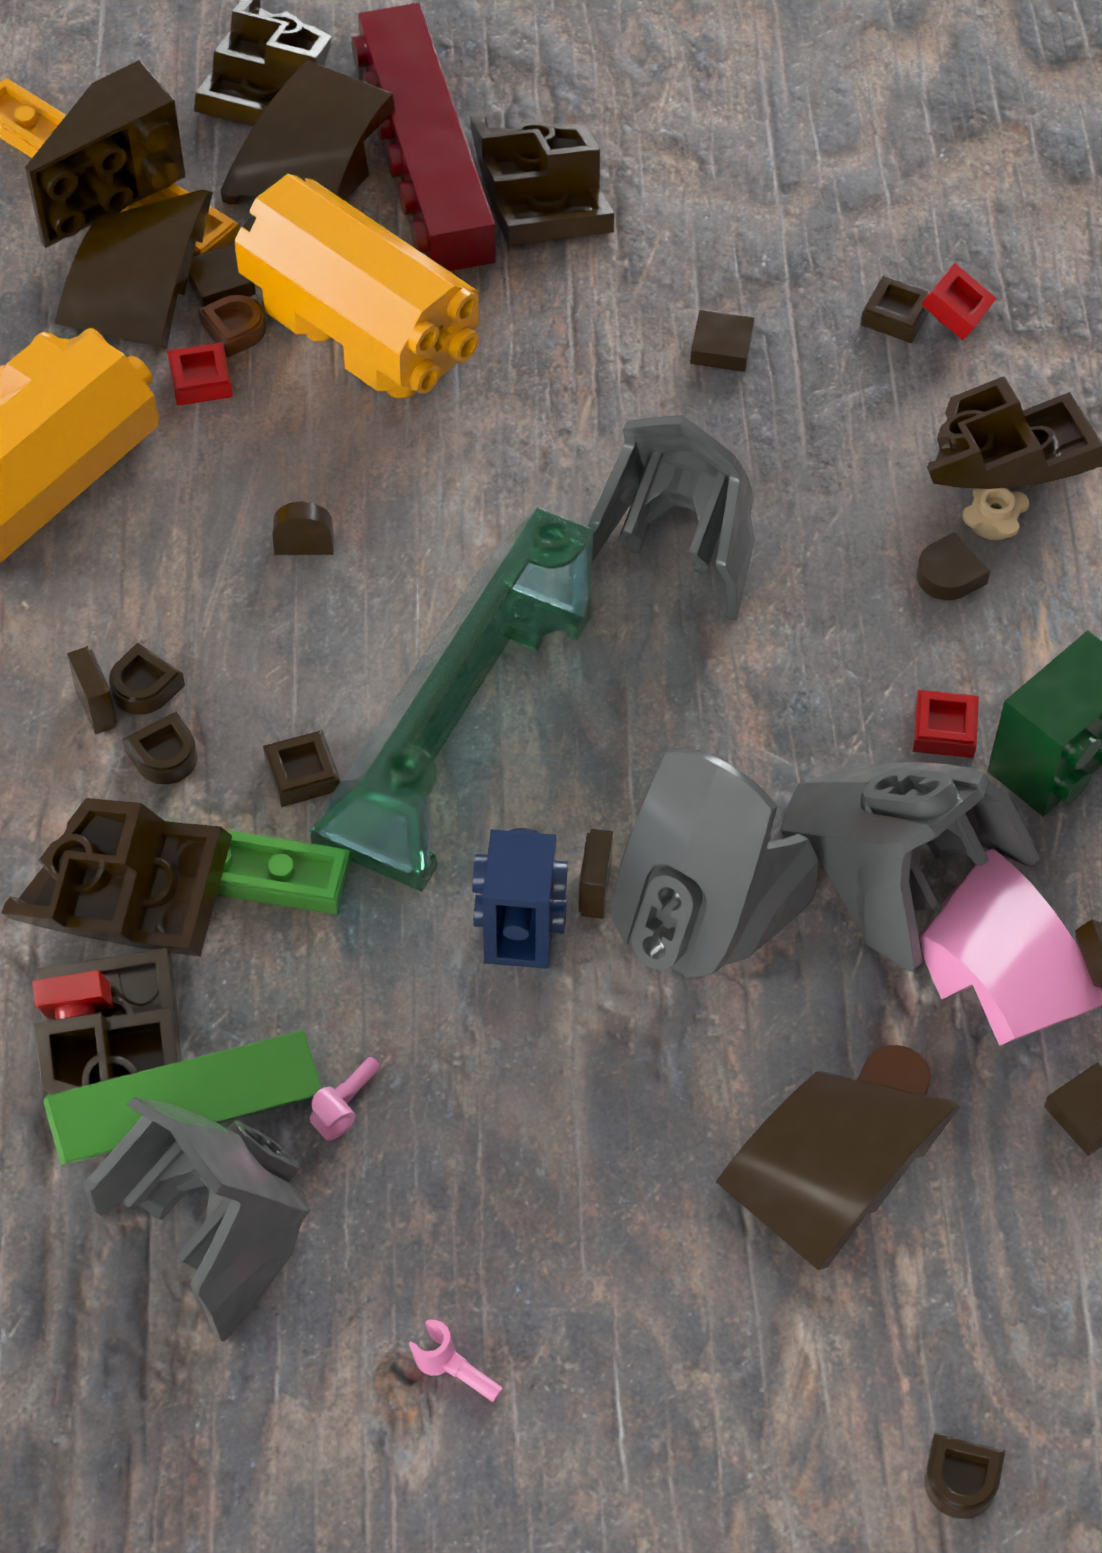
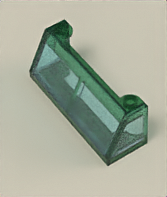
(519, 594)

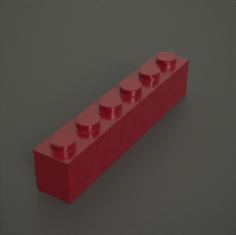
(425, 139)

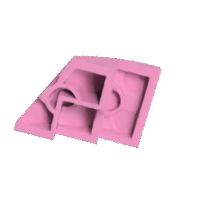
(1010, 949)

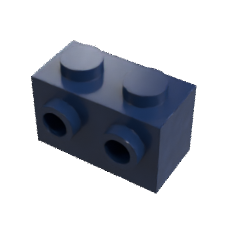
(519, 897)

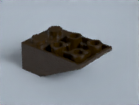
(106, 153)

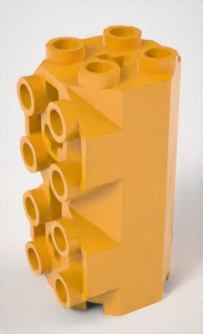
(354, 281)
(63, 424)

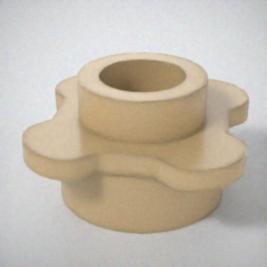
(995, 512)

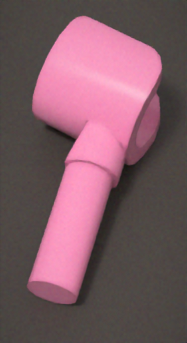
(330, 1109)
(446, 1359)

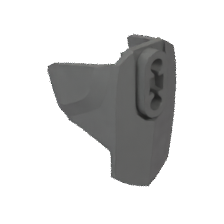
(679, 464)
(871, 832)
(708, 869)
(250, 1205)

